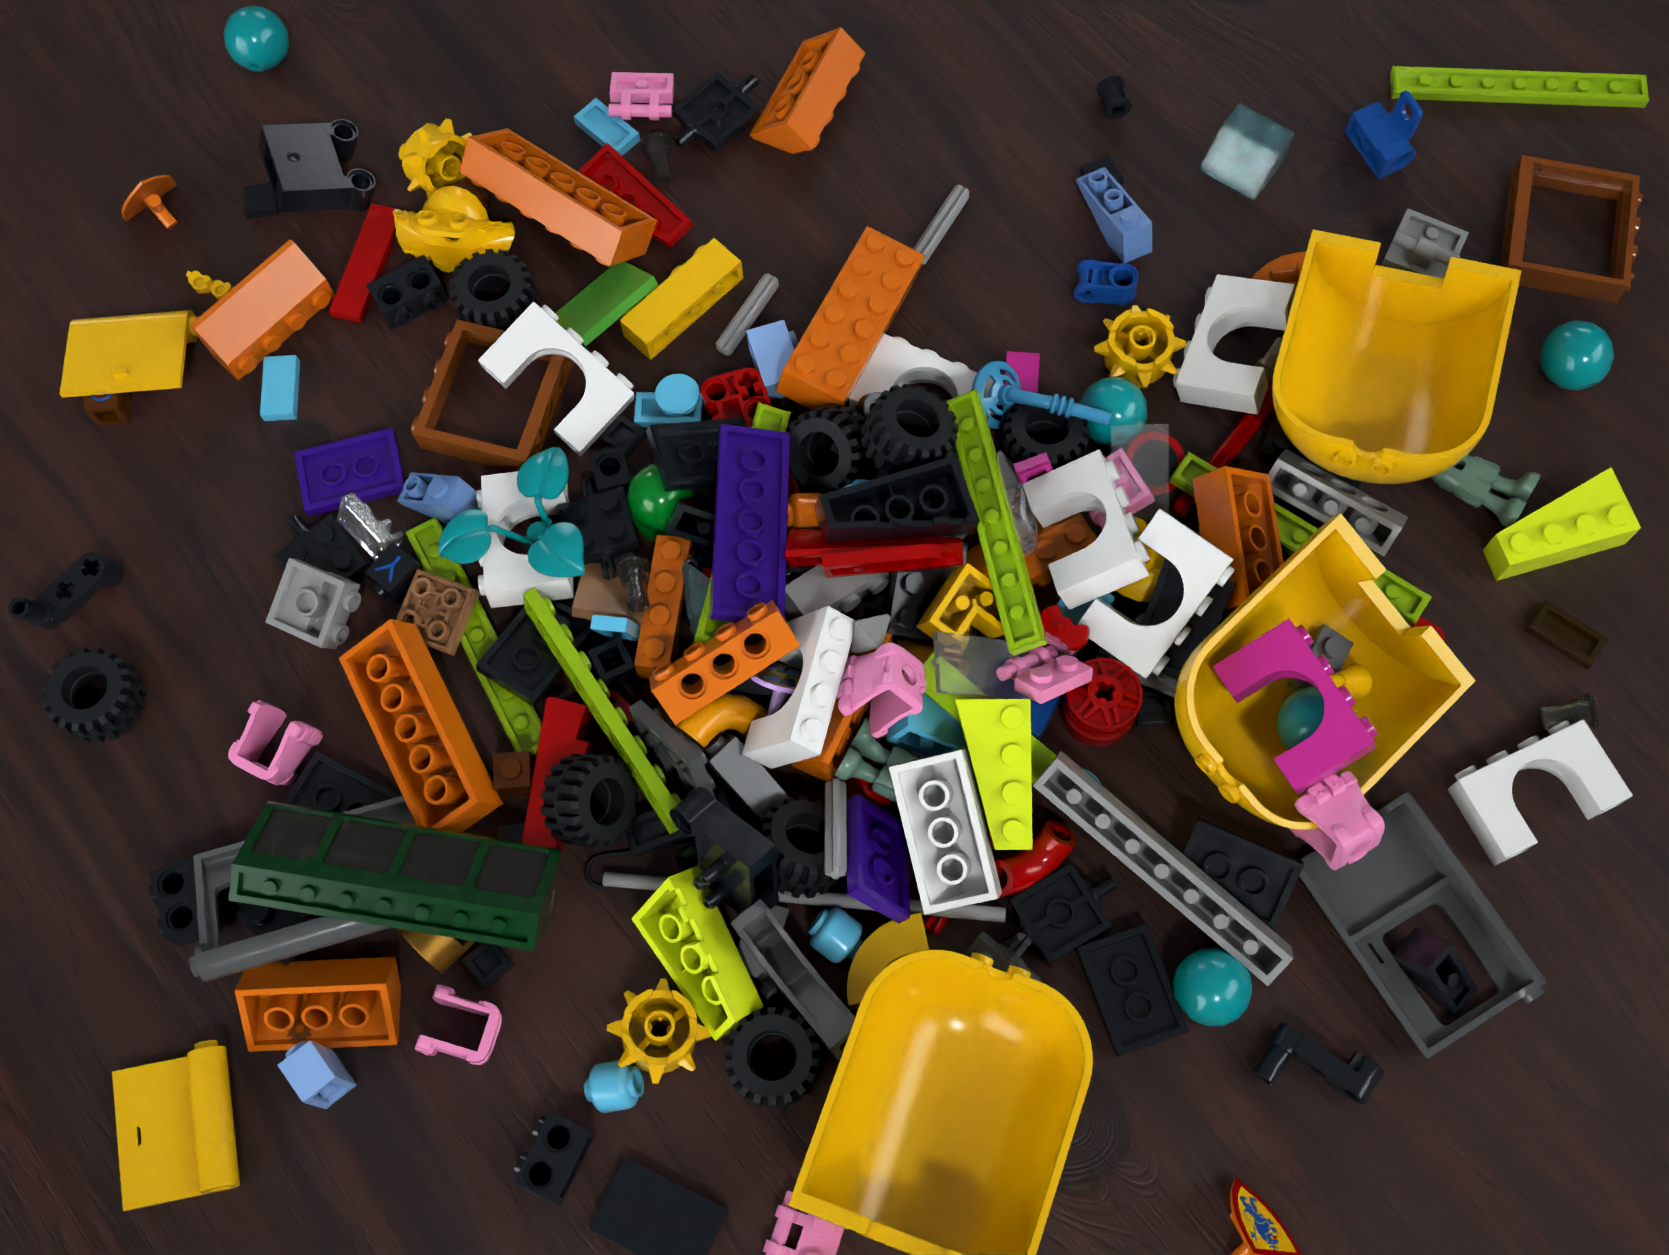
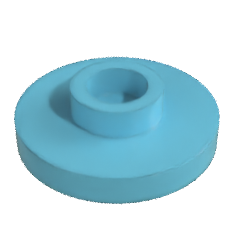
(677, 395)

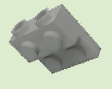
(314, 604)

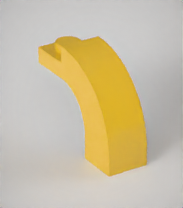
(881, 949)

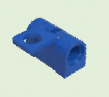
(1385, 136)

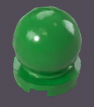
(650, 503)

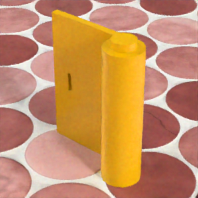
(126, 353)
(184, 1128)

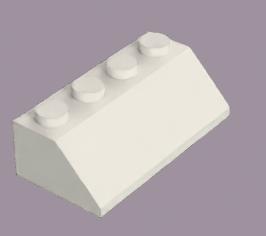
(945, 831)

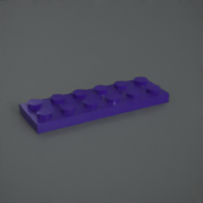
(749, 521)

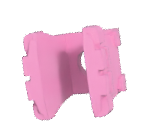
(881, 680)
(260, 729)
(1344, 820)
(447, 996)

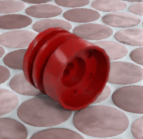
(1095, 719)

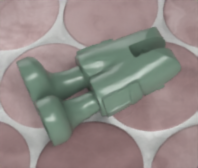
(1474, 478)
(867, 746)

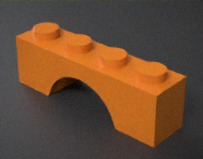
(661, 621)

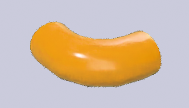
(722, 714)

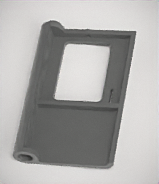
(214, 873)
(1395, 882)

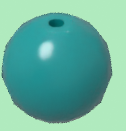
(256, 38)
(1576, 355)
(1118, 397)
(1300, 716)
(1212, 987)

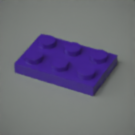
(361, 465)
(877, 859)

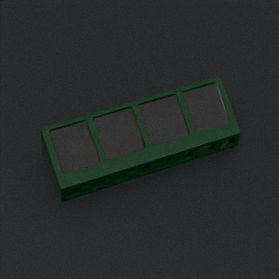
(397, 875)

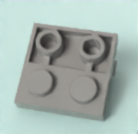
(1424, 245)

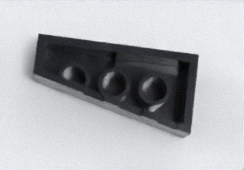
(905, 504)

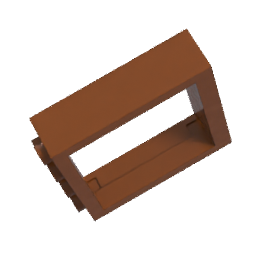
(1579, 180)
(475, 450)

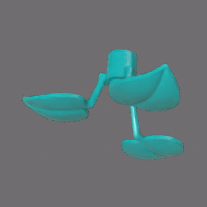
(553, 549)

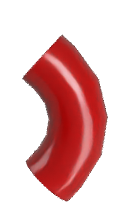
(1032, 866)

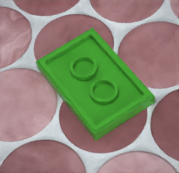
(605, 300)

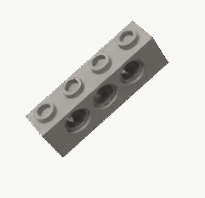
(1326, 495)

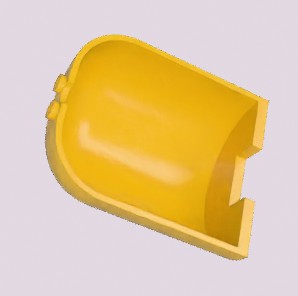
(1389, 365)
(1317, 585)
(949, 1109)

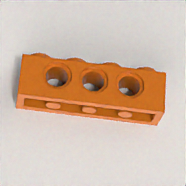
(715, 680)

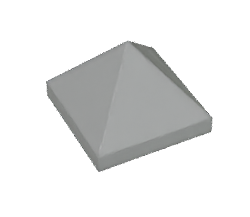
(869, 633)

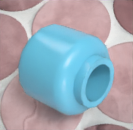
(835, 934)
(613, 1087)

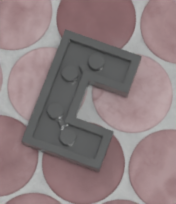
(670, 749)

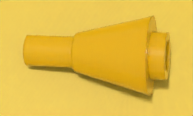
(1355, 678)

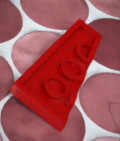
(621, 178)

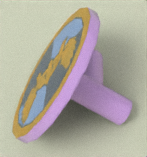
(781, 680)

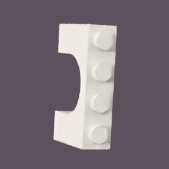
(1228, 306)
(539, 334)
(901, 363)
(1115, 555)
(1200, 567)
(505, 572)
(802, 723)
(1568, 754)

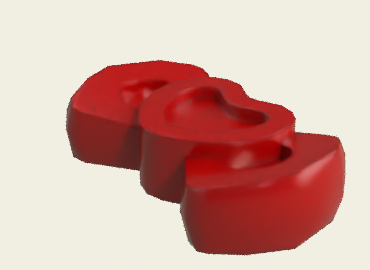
(1064, 629)

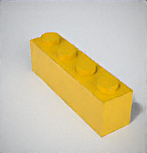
(681, 298)

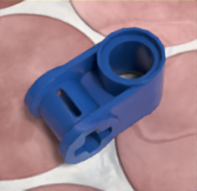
(1105, 281)

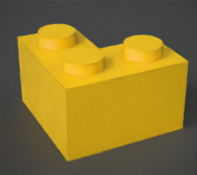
(963, 601)

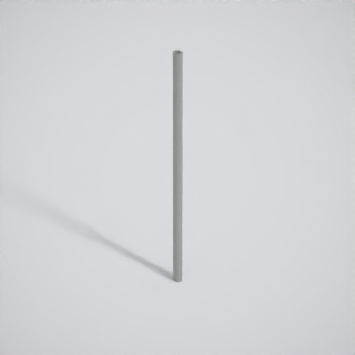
(830, 899)

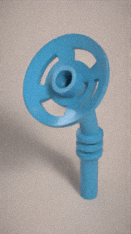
(1009, 394)

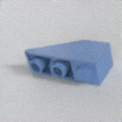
(1117, 215)

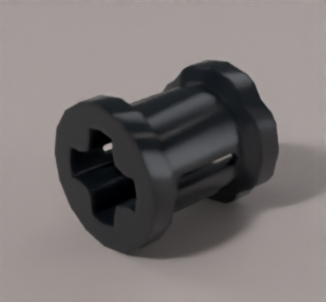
(1114, 97)

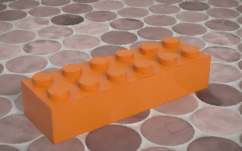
(557, 196)
(850, 322)
(419, 728)

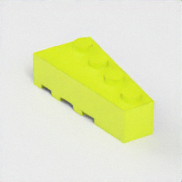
(1570, 527)
(1000, 758)
(698, 953)

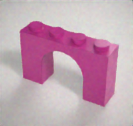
(1287, 654)

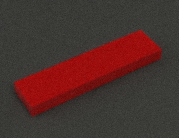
(365, 264)

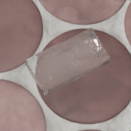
(364, 527)

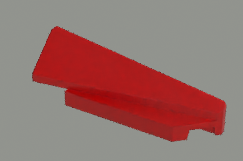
(867, 557)
(560, 736)

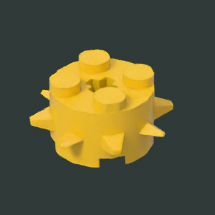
(433, 157)
(1140, 346)
(658, 1053)

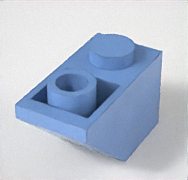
(437, 495)

